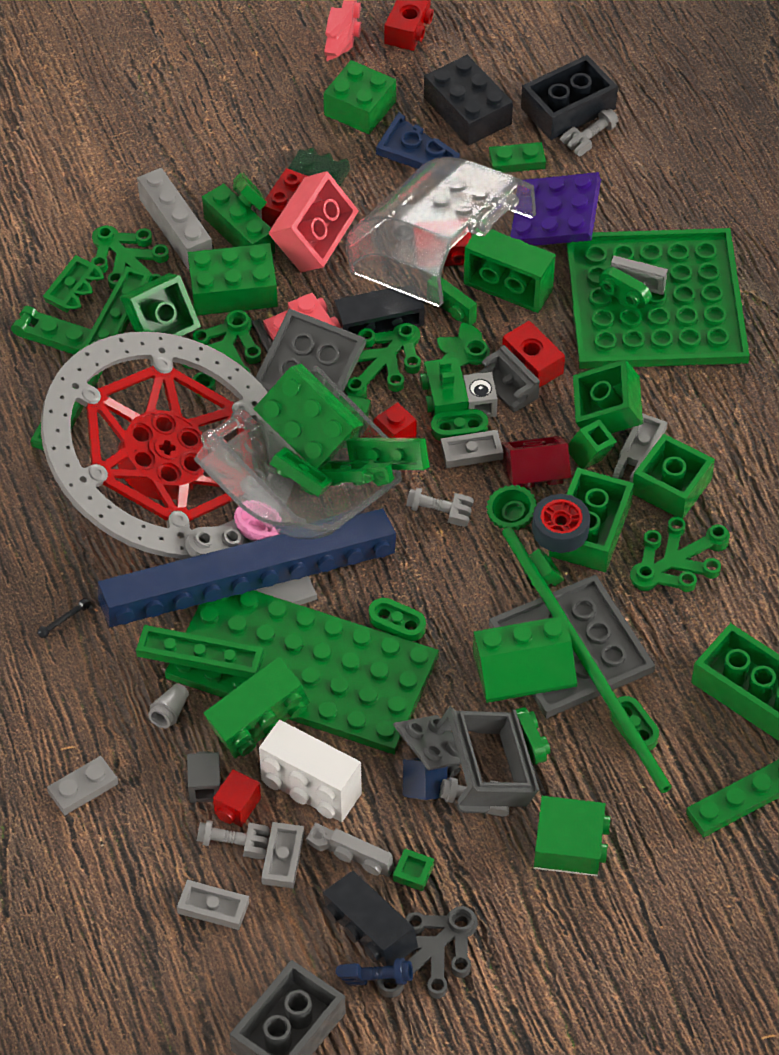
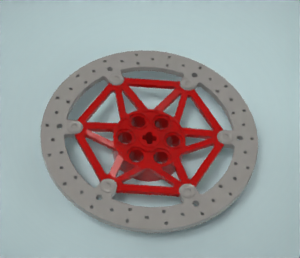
(157, 446)

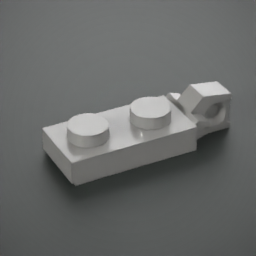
(351, 848)

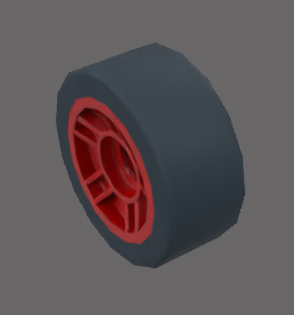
(564, 510)

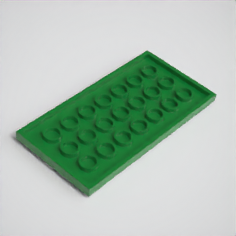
(351, 673)

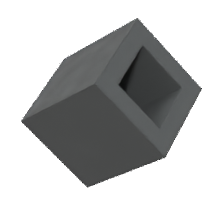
(203, 776)

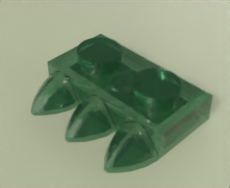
(309, 163)

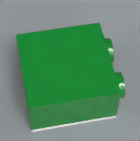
(571, 836)

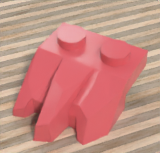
(342, 28)

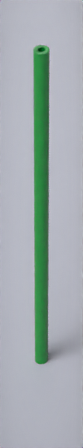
(588, 663)

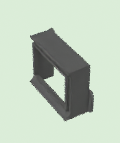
(479, 794)

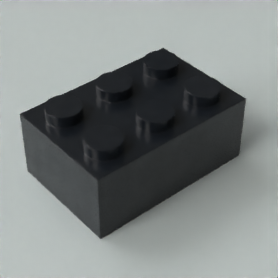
(568, 97)
(468, 99)

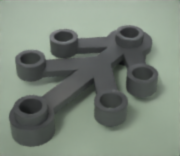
(433, 948)

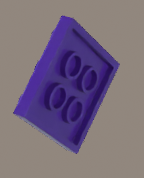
(563, 210)

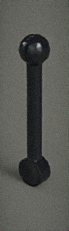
(83, 605)

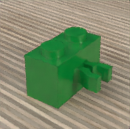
(444, 386)

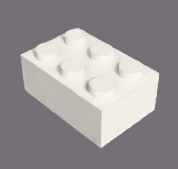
(310, 771)

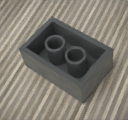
(289, 1016)

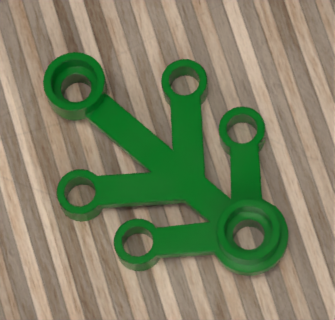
(109, 239)
(235, 326)
(386, 357)
(678, 559)

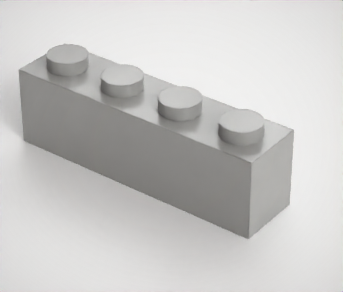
(172, 214)

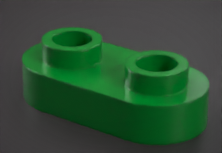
(624, 287)
(458, 423)
(398, 619)
(640, 719)
(537, 745)

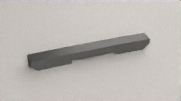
(262, 334)

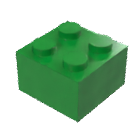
(360, 97)
(161, 307)
(608, 395)
(673, 476)

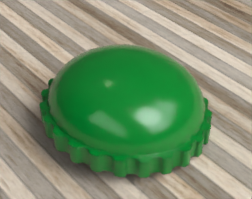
(511, 507)

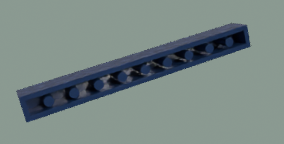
(242, 569)

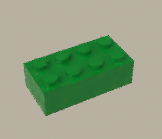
(742, 677)

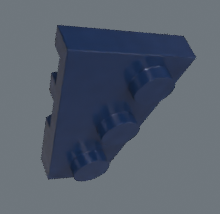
(410, 145)

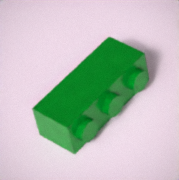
(235, 219)

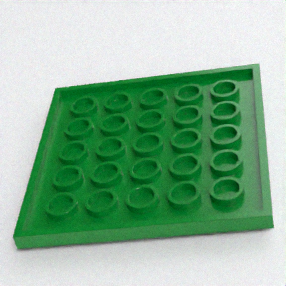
(690, 324)

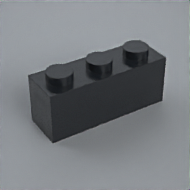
(378, 311)
(369, 920)

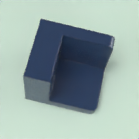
(421, 782)

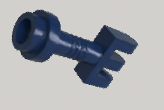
(356, 975)

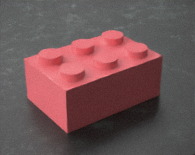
(313, 222)

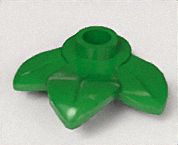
(467, 346)

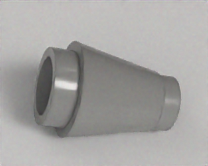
(168, 706)

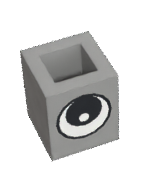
(481, 392)

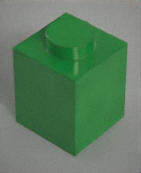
(591, 444)

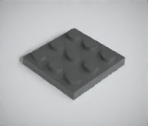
(312, 344)

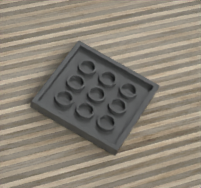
(602, 632)

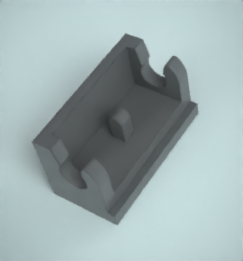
(512, 379)

